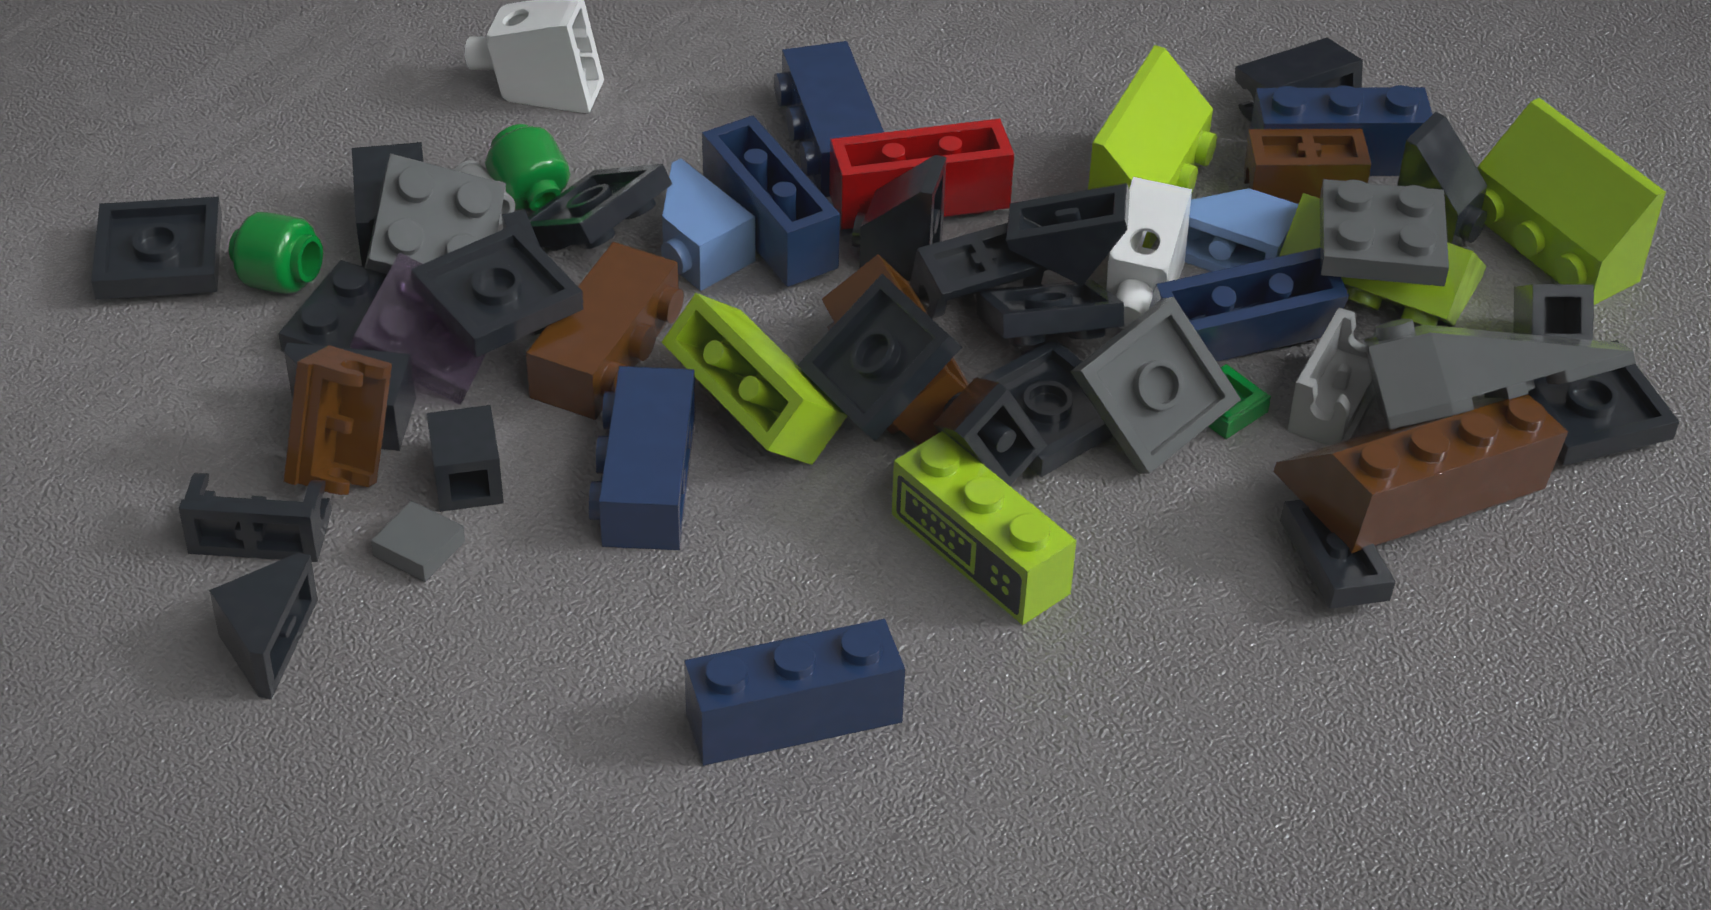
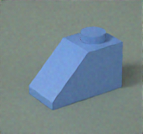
(704, 228)
(1237, 228)

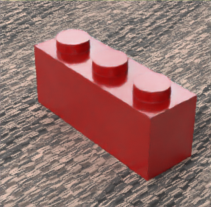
(976, 166)

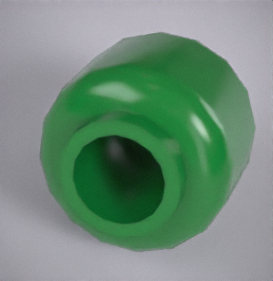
(528, 164)
(276, 252)

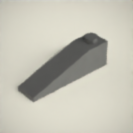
(1438, 369)

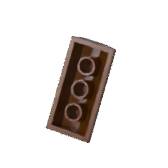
(1427, 470)

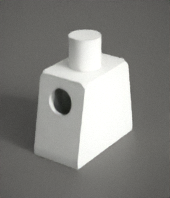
(541, 54)
(1136, 269)

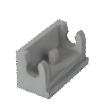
(1333, 386)

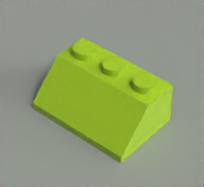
(1155, 131)
(1570, 202)
(1420, 302)

